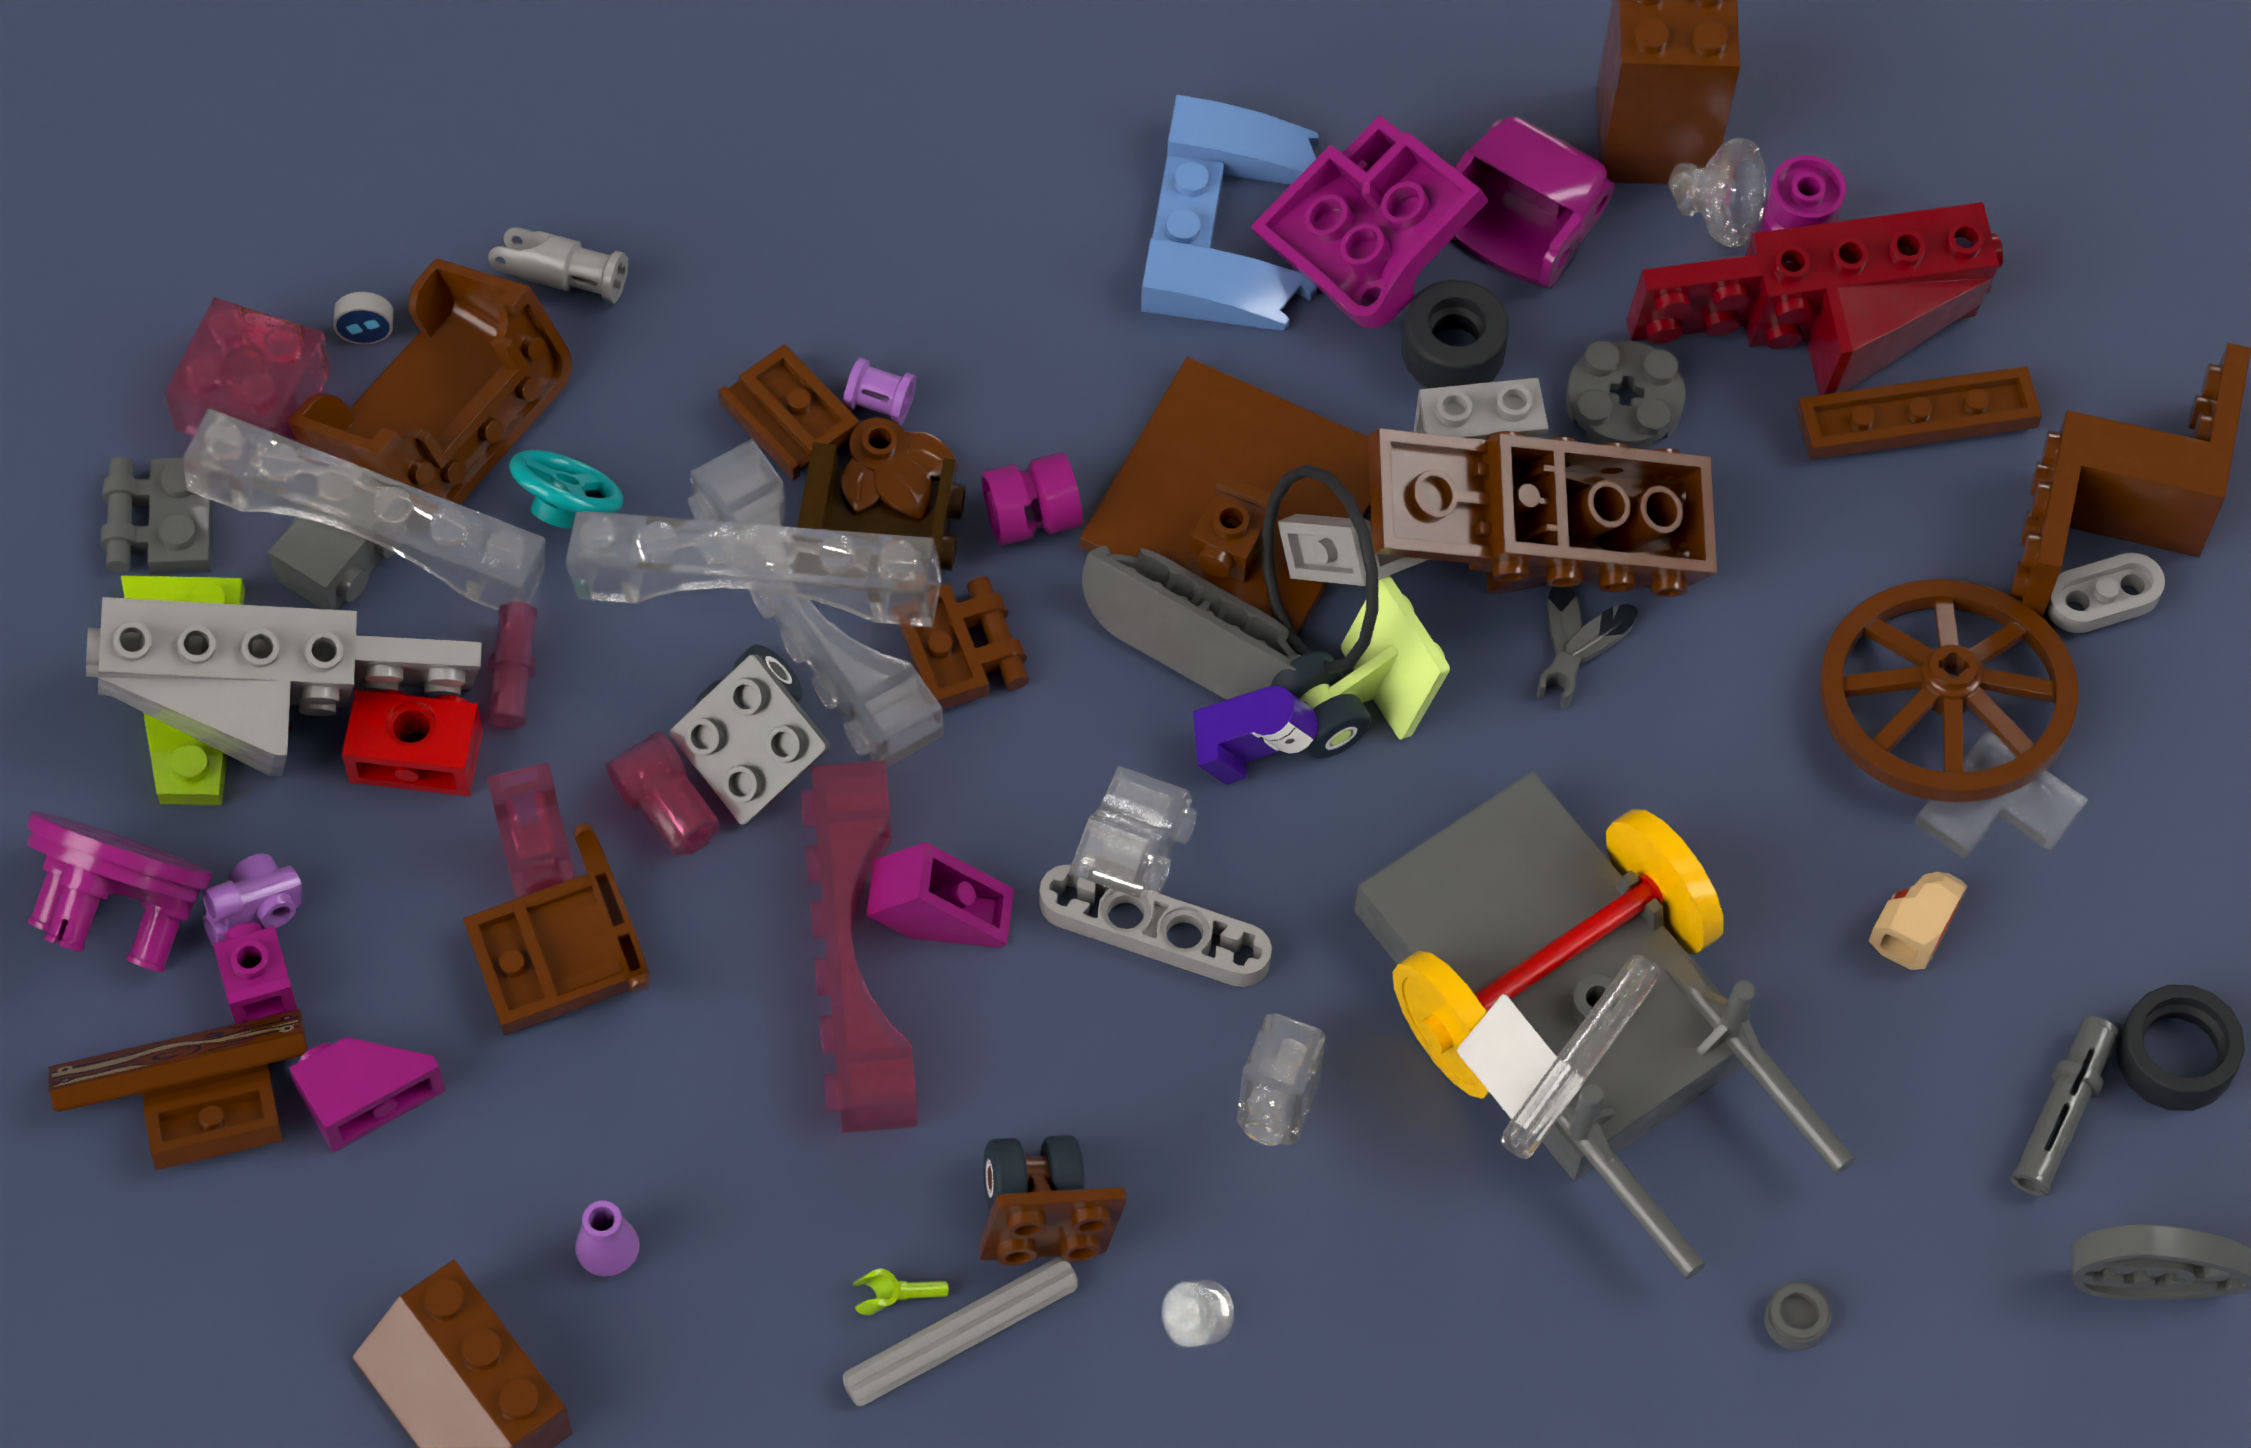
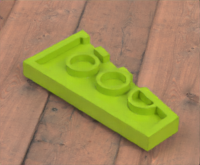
(181, 765)

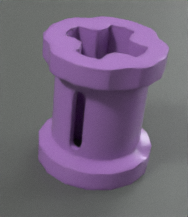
(880, 390)

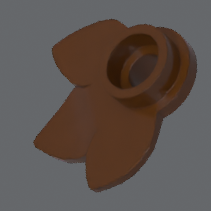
(893, 474)

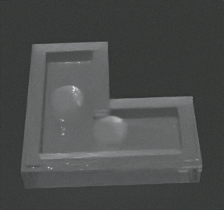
(2039, 809)

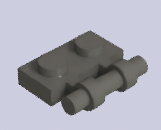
(178, 519)

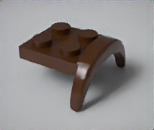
(559, 945)

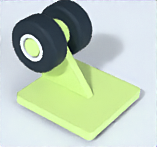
(1396, 671)

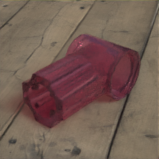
(657, 783)

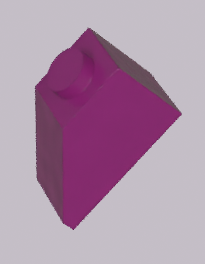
(939, 898)
(362, 1086)

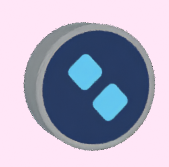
(363, 318)

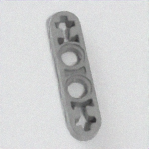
(1150, 935)

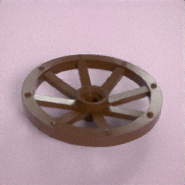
(1949, 694)

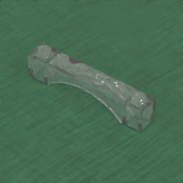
(277, 475)
(651, 556)
(877, 694)

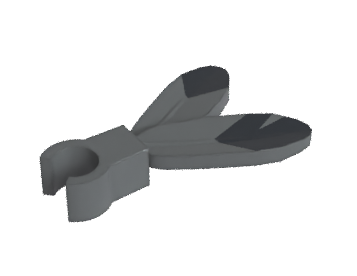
(1577, 643)

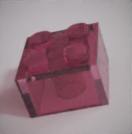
(247, 369)

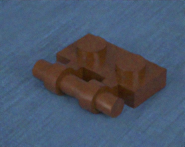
(947, 655)

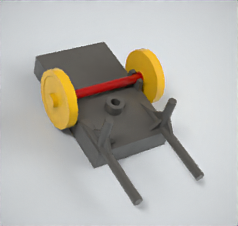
(1538, 913)

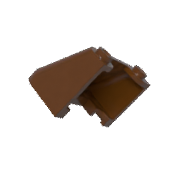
(454, 392)

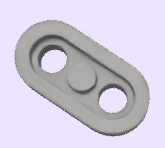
(2101, 594)

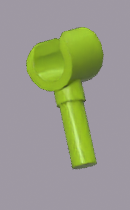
(890, 1290)

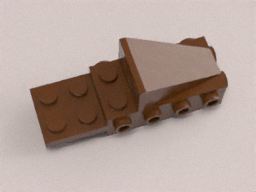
(1545, 510)

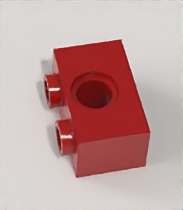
(438, 763)

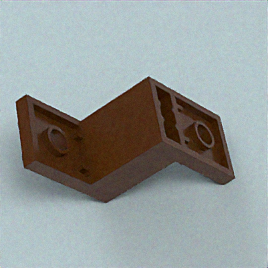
(2132, 481)

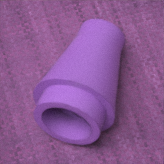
(606, 1240)

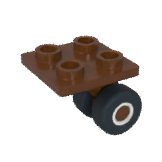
(1042, 1204)

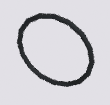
(1368, 555)

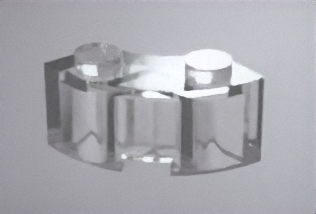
(1134, 833)

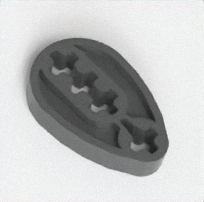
(2159, 1263)

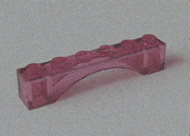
(872, 1057)

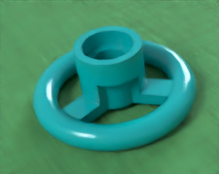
(561, 486)

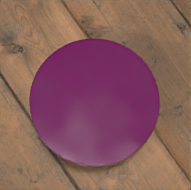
(90, 864)

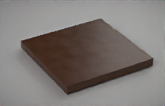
(1230, 428)

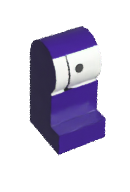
(1249, 729)

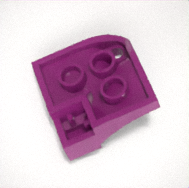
(1370, 220)

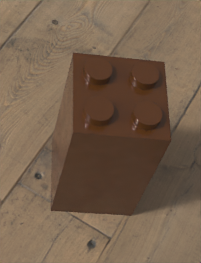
(1665, 85)

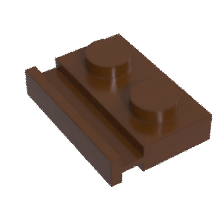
(787, 409)
(211, 1117)

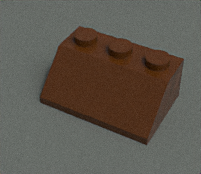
(458, 1371)

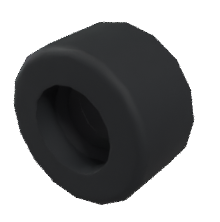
(1457, 306)

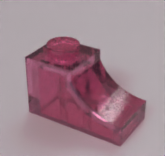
(530, 828)

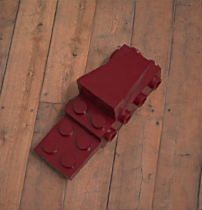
(1852, 292)

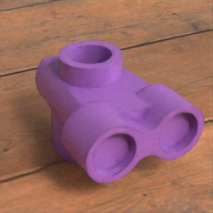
(254, 893)

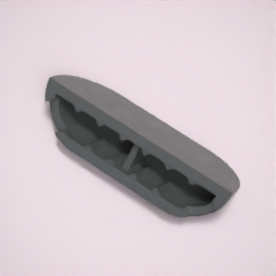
(1185, 621)

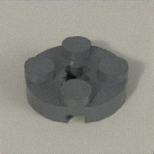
(1626, 365)

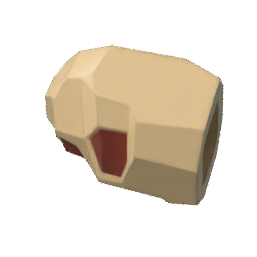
(1917, 919)

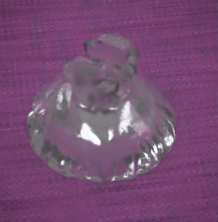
(1725, 192)

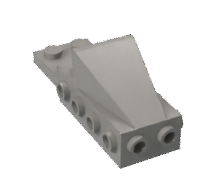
(237, 668)

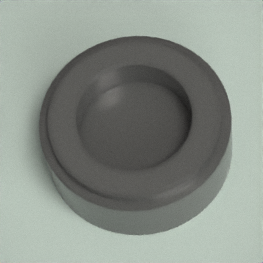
(1797, 1316)

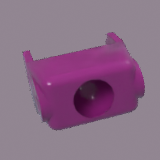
(1539, 201)

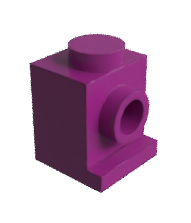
(256, 990)

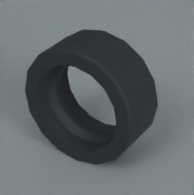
(2193, 1006)

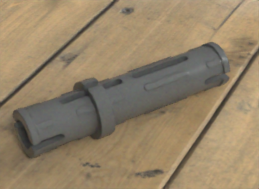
(2093, 1046)

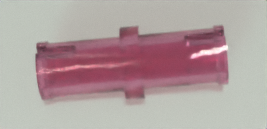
(512, 665)

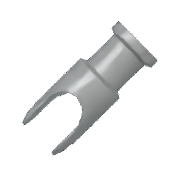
(560, 263)

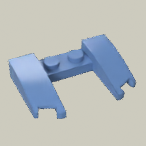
(1181, 268)

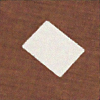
(1506, 1055)

